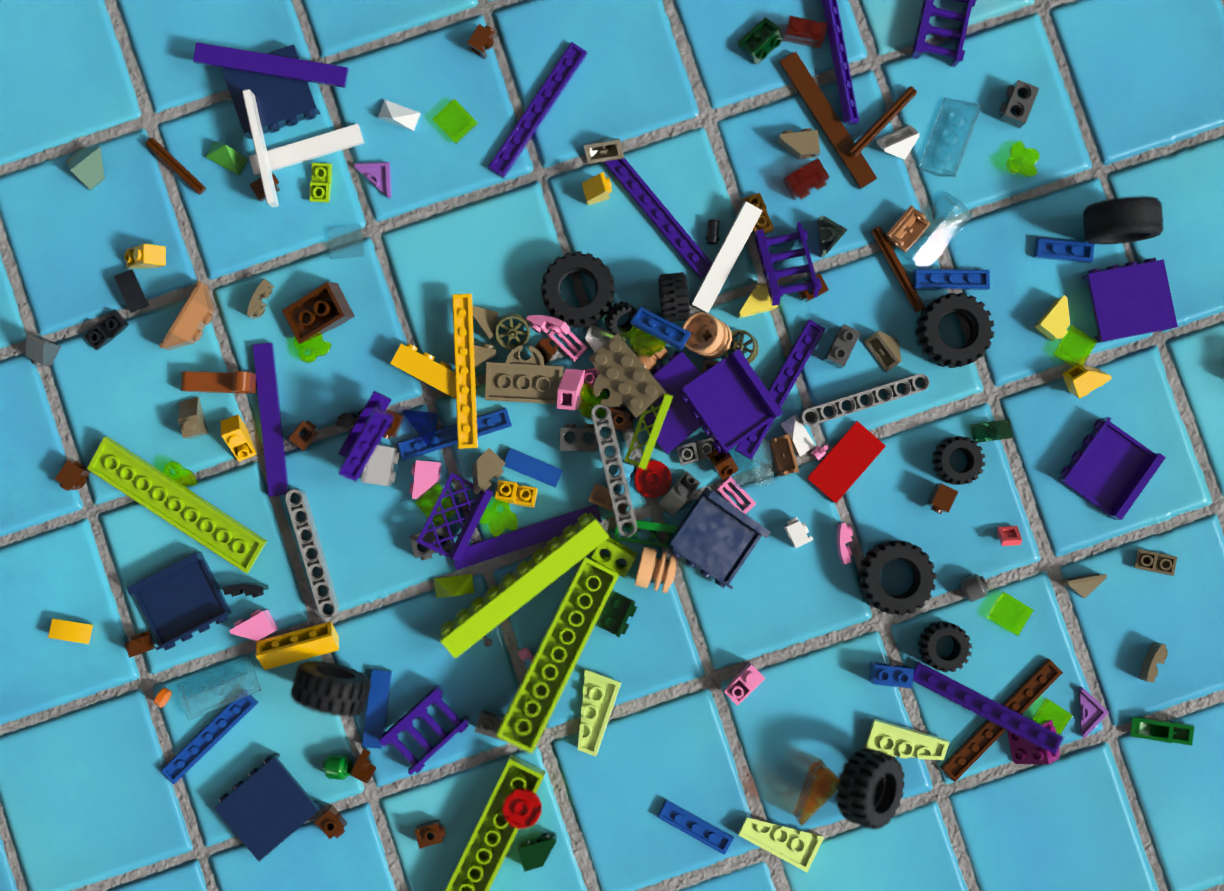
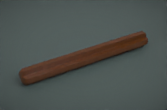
(888, 115)
(897, 269)

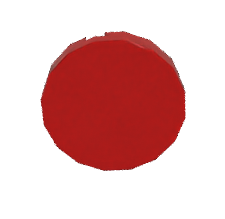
(654, 480)
(522, 808)

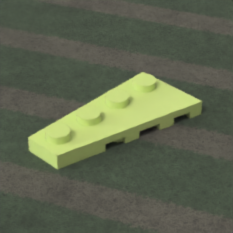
(597, 705)
(905, 742)
(784, 842)

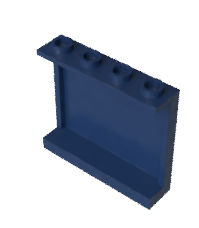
(278, 99)
(716, 537)
(181, 600)
(266, 807)

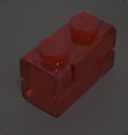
(805, 32)
(806, 179)

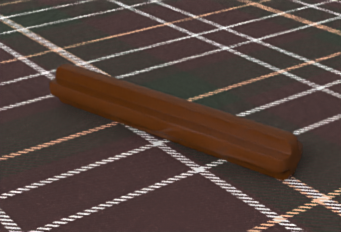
(177, 167)

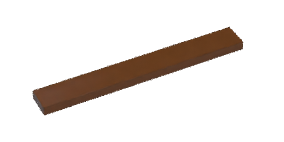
(827, 119)
(989, 732)

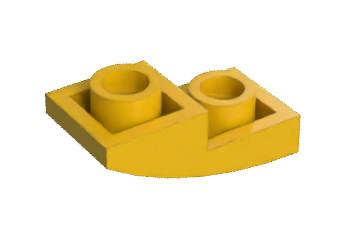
(516, 494)
(70, 631)

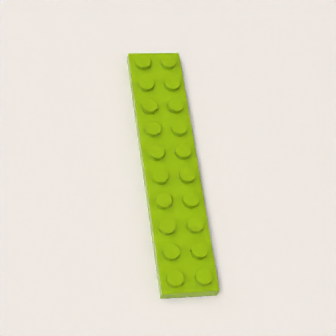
(176, 504)

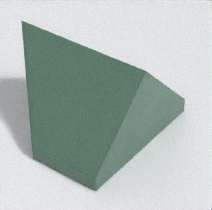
(87, 166)
(828, 234)

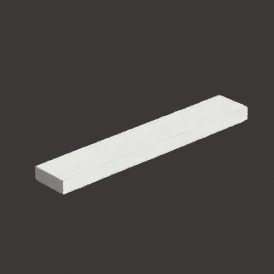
(260, 148)
(311, 148)
(726, 257)

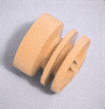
(708, 335)
(655, 570)

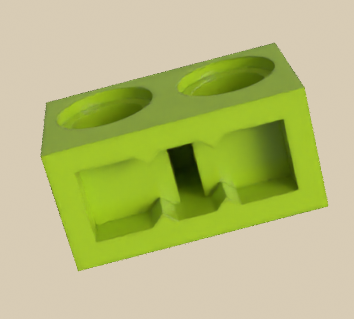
(617, 551)

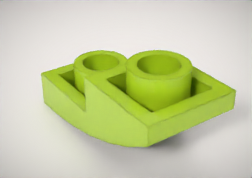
(321, 182)

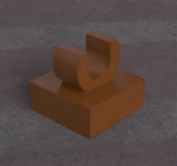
(546, 349)

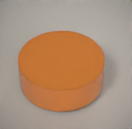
(162, 697)

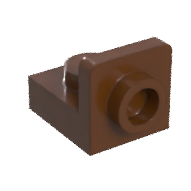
(258, 189)
(363, 769)

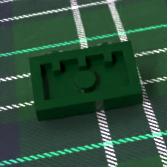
(761, 40)
(617, 614)

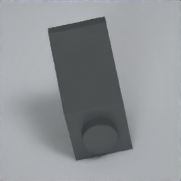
(41, 350)

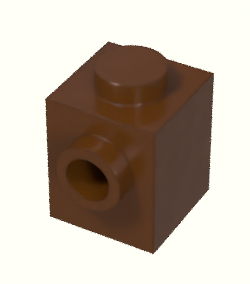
(723, 464)
(72, 475)
(942, 498)

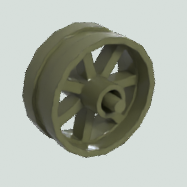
(512, 331)
(743, 346)

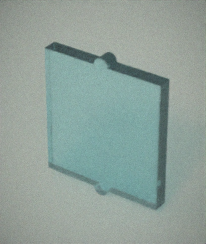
(345, 241)

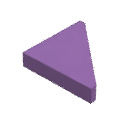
(378, 174)
(1090, 712)

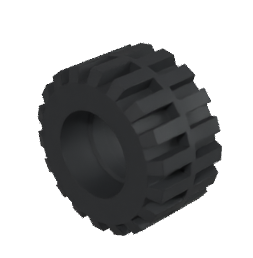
(674, 297)
(973, 455)
(959, 652)

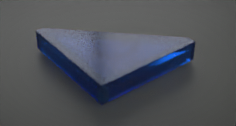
(424, 424)

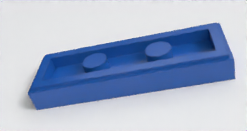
(1064, 250)
(660, 328)
(533, 467)

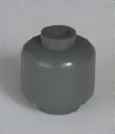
(973, 587)

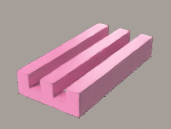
(579, 353)
(725, 484)

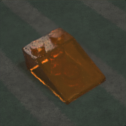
(816, 790)

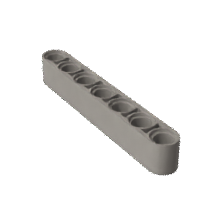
(873, 399)
(612, 480)
(305, 546)

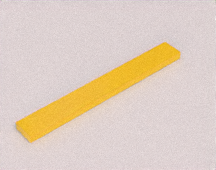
(465, 371)

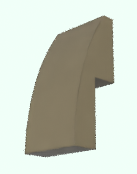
(257, 306)
(1155, 562)
(1156, 654)

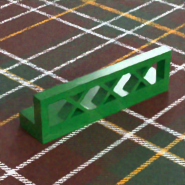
(649, 526)

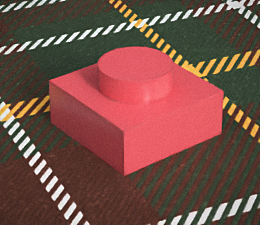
(1009, 535)

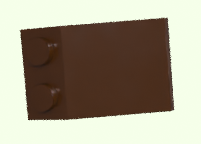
(318, 312)

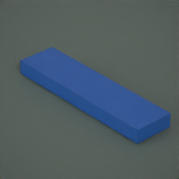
(951, 279)
(377, 708)
(695, 826)

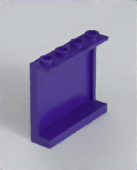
(1131, 300)
(730, 401)
(678, 421)
(1110, 469)

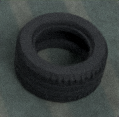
(1123, 220)

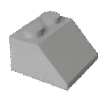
(381, 466)

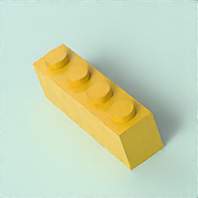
(425, 369)
(297, 645)

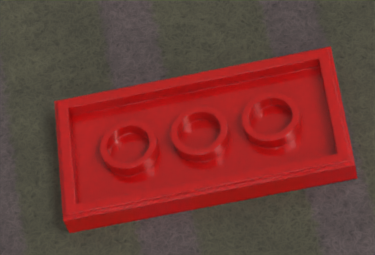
(846, 462)

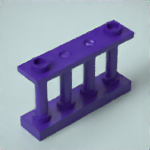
(925, 28)
(772, 275)
(365, 436)
(420, 710)

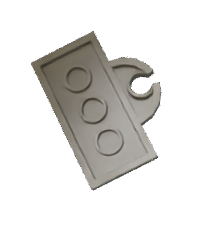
(624, 377)
(523, 379)

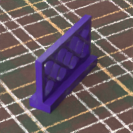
(470, 525)

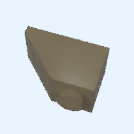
(192, 419)

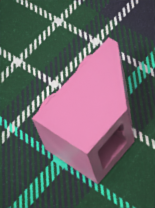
(570, 389)
(425, 477)
(257, 627)
(743, 683)

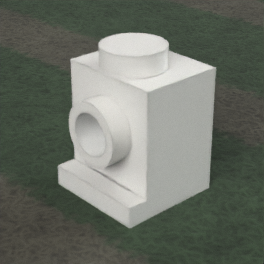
(797, 532)

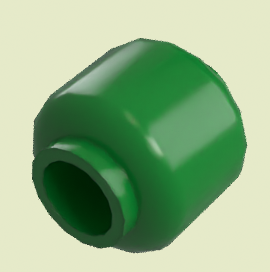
(337, 766)

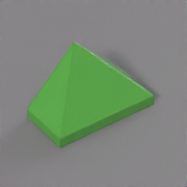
(226, 157)

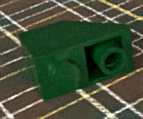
(535, 852)

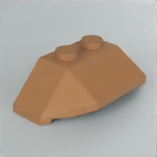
(191, 319)

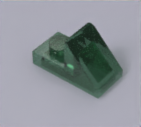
(991, 431)

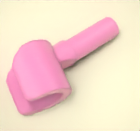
(819, 452)
(525, 654)

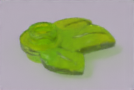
(1024, 158)
(316, 346)
(589, 401)
(182, 475)
(499, 521)

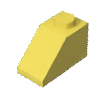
(757, 302)
(1055, 320)

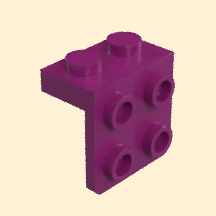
(1029, 753)

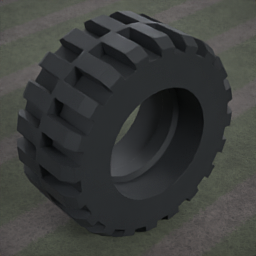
(573, 264)
(976, 318)
(922, 577)
(330, 688)
(870, 788)

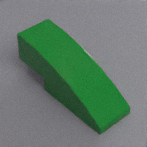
(1162, 730)

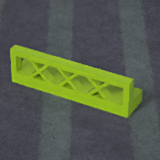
(652, 436)

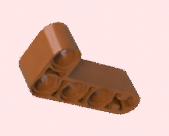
(218, 382)

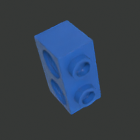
(891, 675)

